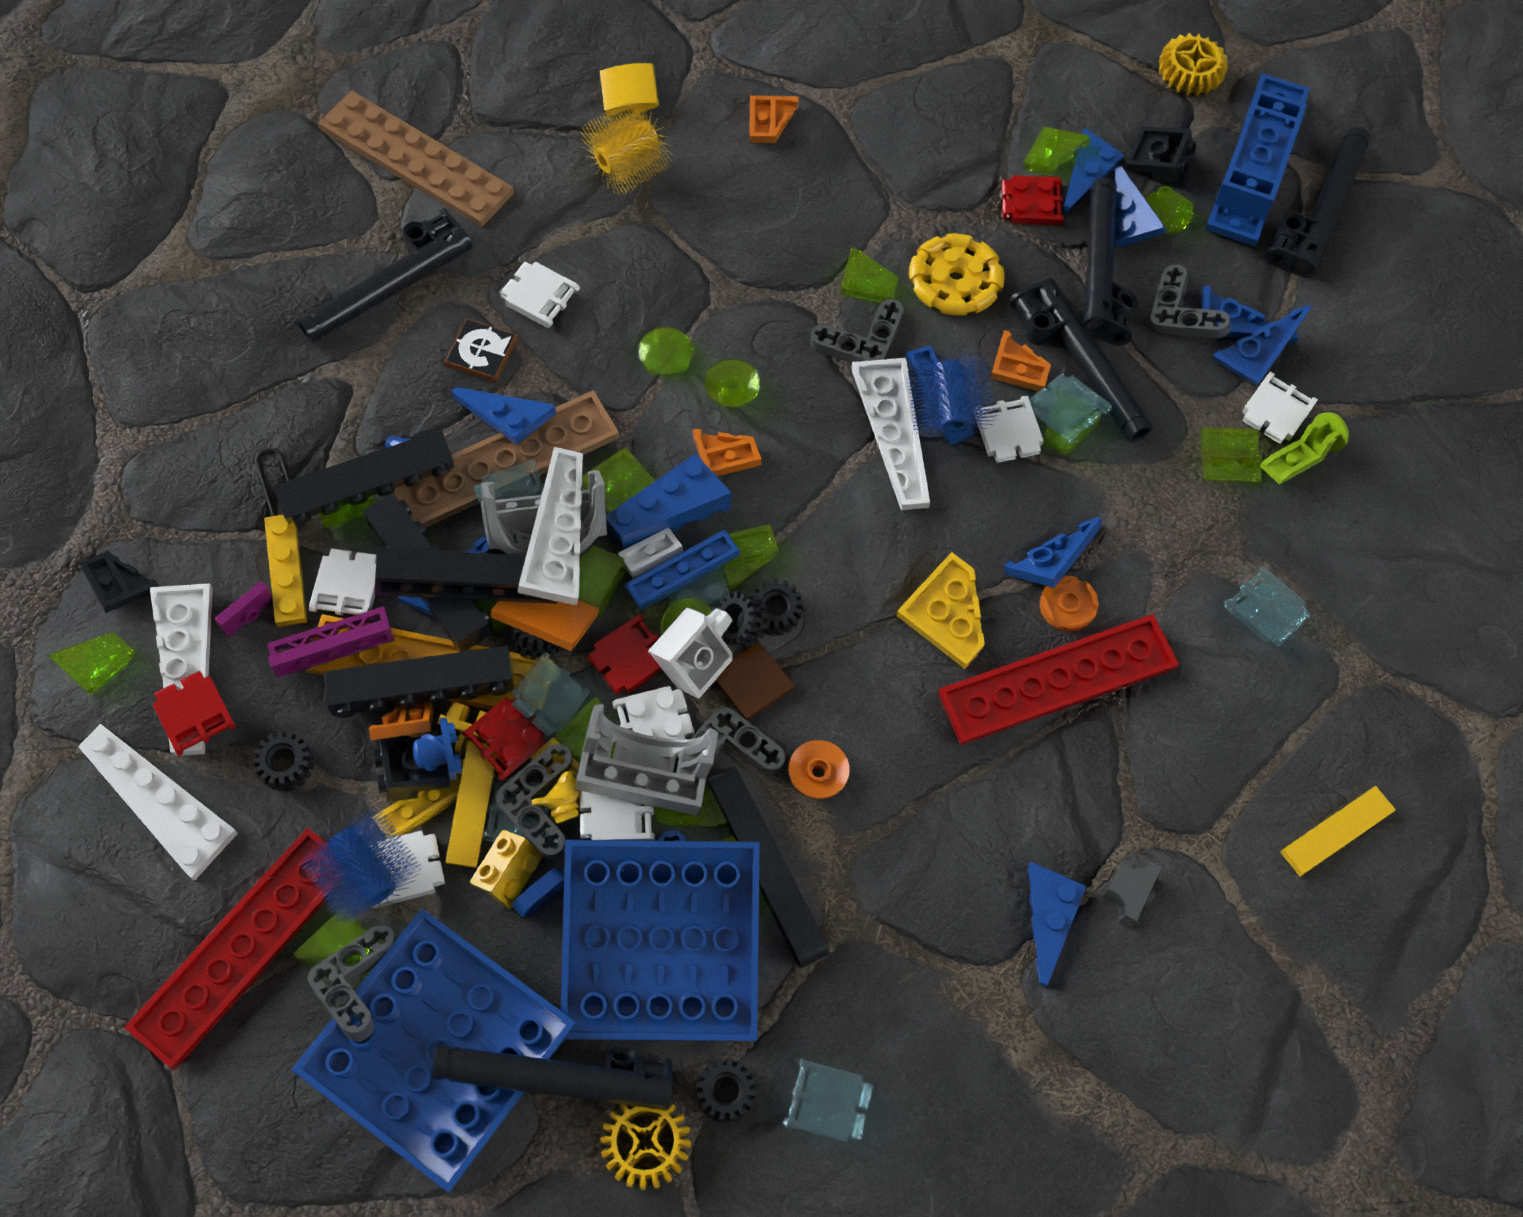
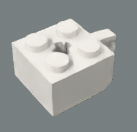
(693, 650)

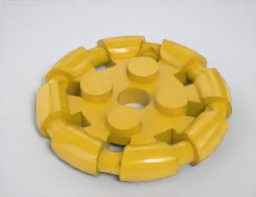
(956, 261)

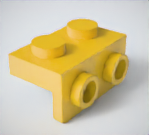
(506, 868)

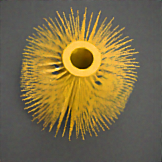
(626, 146)

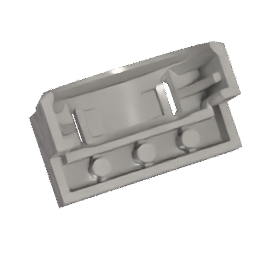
(510, 516)
(645, 766)

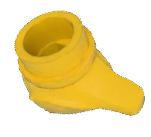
(562, 798)

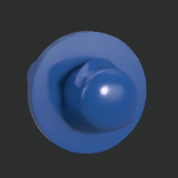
(434, 751)

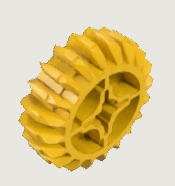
(1193, 64)
(635, 1155)

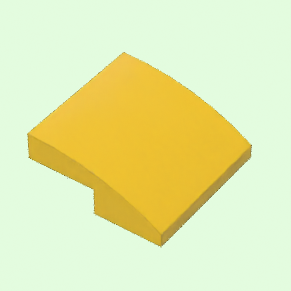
(626, 82)

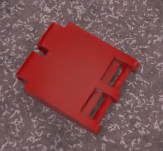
(1032, 200)
(626, 656)
(192, 712)
(507, 736)

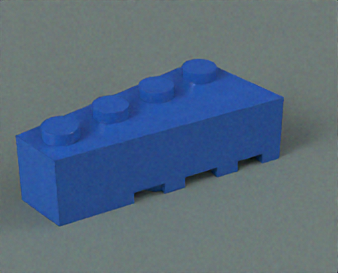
(672, 501)

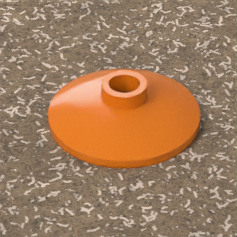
(822, 756)

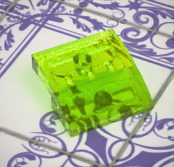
(1230, 454)

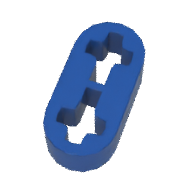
(539, 893)

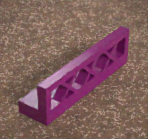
(332, 646)

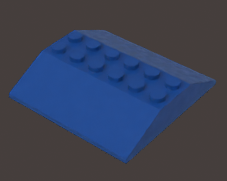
(661, 940)
(423, 995)

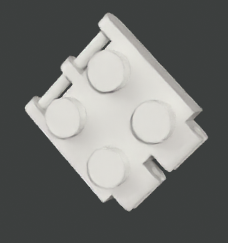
(538, 293)
(1277, 409)
(1011, 430)
(345, 583)
(656, 713)
(614, 819)
(430, 875)

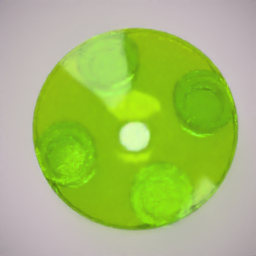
(1171, 209)
(665, 351)

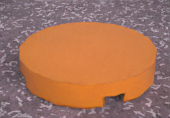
(1069, 605)

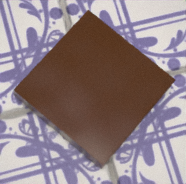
(753, 682)

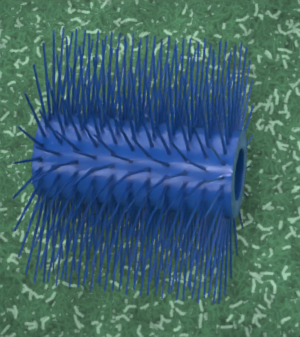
(950, 393)
(362, 866)

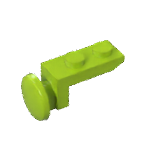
(1322, 436)

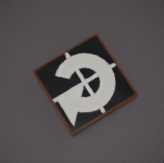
(481, 350)

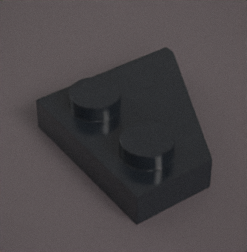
(115, 582)

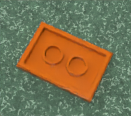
(555, 623)

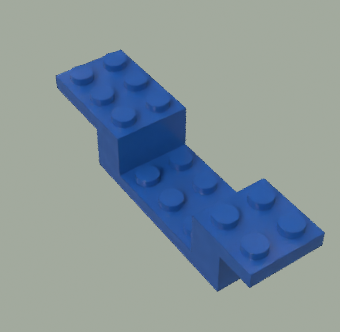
(1258, 160)

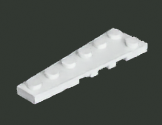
(888, 408)
(554, 546)
(183, 635)
(172, 815)

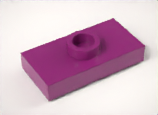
(244, 609)

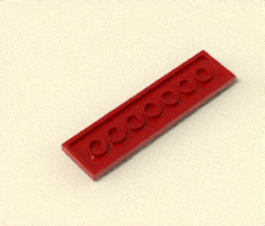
(1057, 679)
(233, 954)

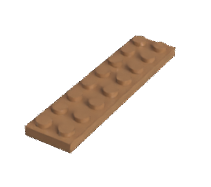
(416, 158)
(577, 427)

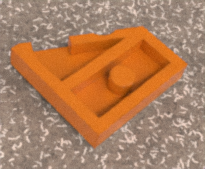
(770, 116)
(1019, 365)
(726, 452)
(402, 722)

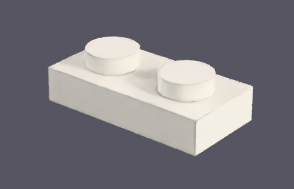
(651, 552)

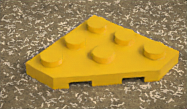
(948, 611)

